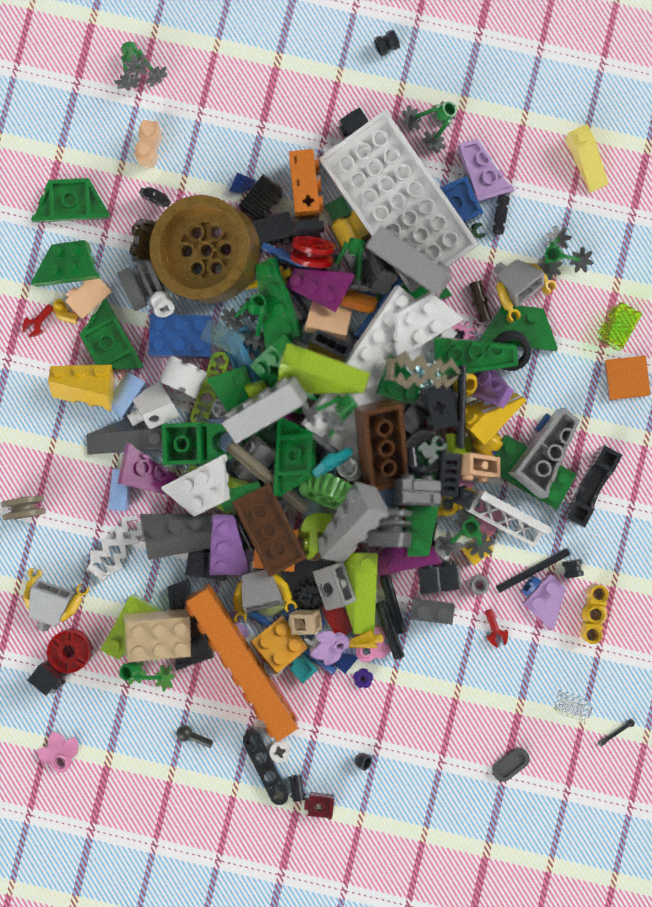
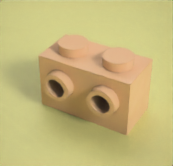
(87, 296)
(479, 467)

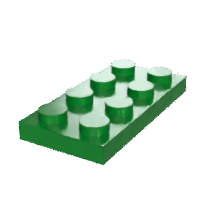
(509, 455)

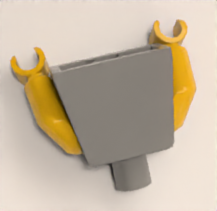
(518, 283)
(260, 592)
(50, 602)

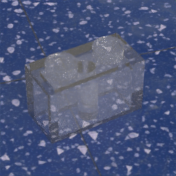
(572, 706)

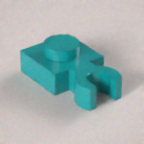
(302, 668)

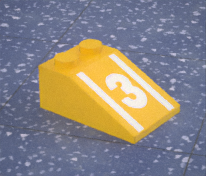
(485, 419)

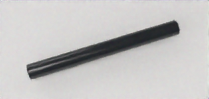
(461, 407)
(533, 570)

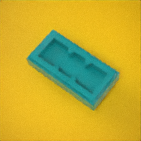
(332, 461)

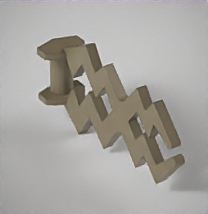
(429, 371)

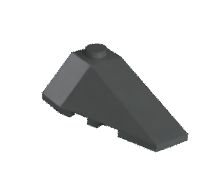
(115, 436)

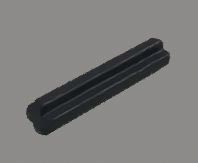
(392, 603)
(389, 629)

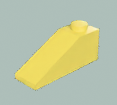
(587, 157)

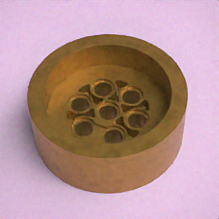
(176, 233)

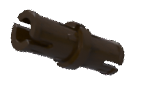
(480, 301)

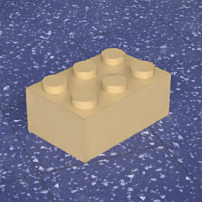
(157, 635)

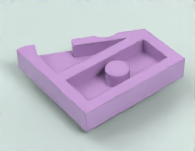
(546, 600)

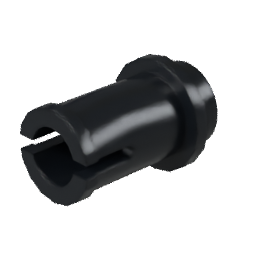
(297, 788)

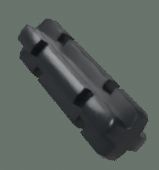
(501, 214)

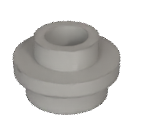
(485, 584)

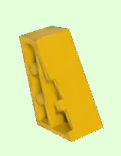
(83, 383)

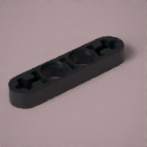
(262, 768)

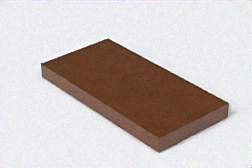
(269, 530)

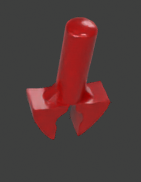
(37, 321)
(495, 629)

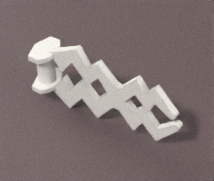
(95, 555)

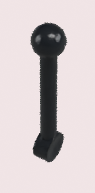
(630, 723)

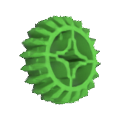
(325, 490)

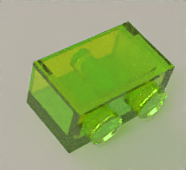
(619, 326)

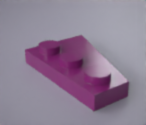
(396, 560)

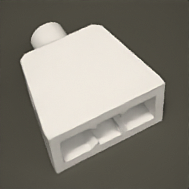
(153, 407)

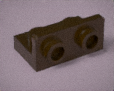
(142, 233)

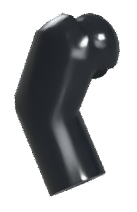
(413, 462)

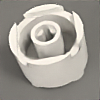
(183, 377)

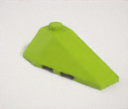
(320, 373)
(363, 578)

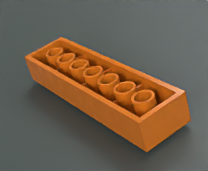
(242, 661)

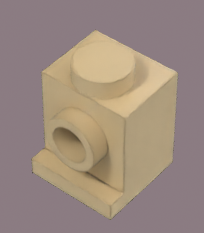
(309, 626)

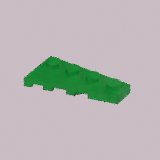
(475, 354)
(231, 391)

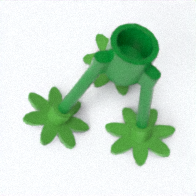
(132, 671)

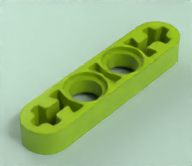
(206, 388)

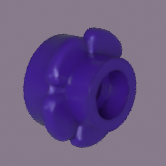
(363, 672)

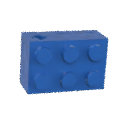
(463, 199)
(178, 337)

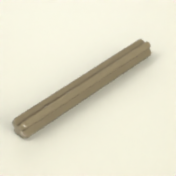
(265, 475)

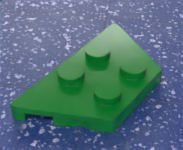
(70, 202)
(66, 264)
(532, 324)
(108, 341)
(294, 456)

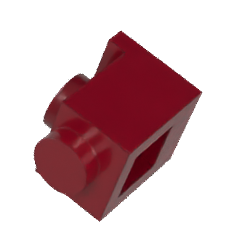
(325, 800)

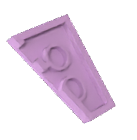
(481, 172)

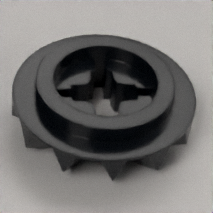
(155, 196)
(301, 591)

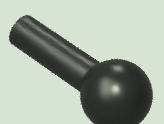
(185, 733)

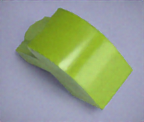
(311, 531)

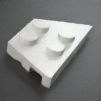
(421, 322)
(201, 487)

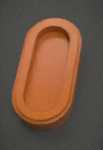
(359, 301)

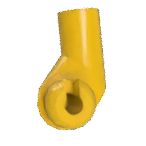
(62, 312)

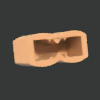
(146, 147)

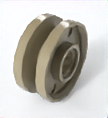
(23, 507)

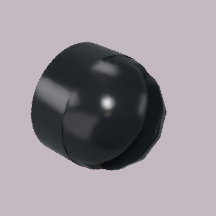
(363, 761)

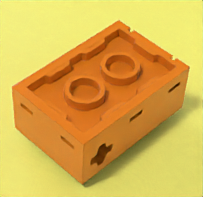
(305, 182)

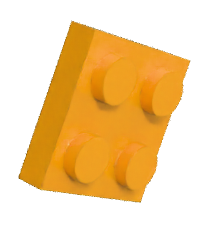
(278, 645)

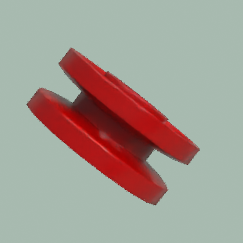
(312, 252)
(60, 659)

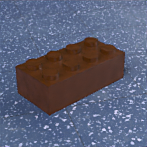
(381, 443)

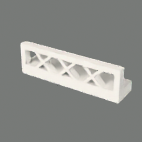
(516, 514)

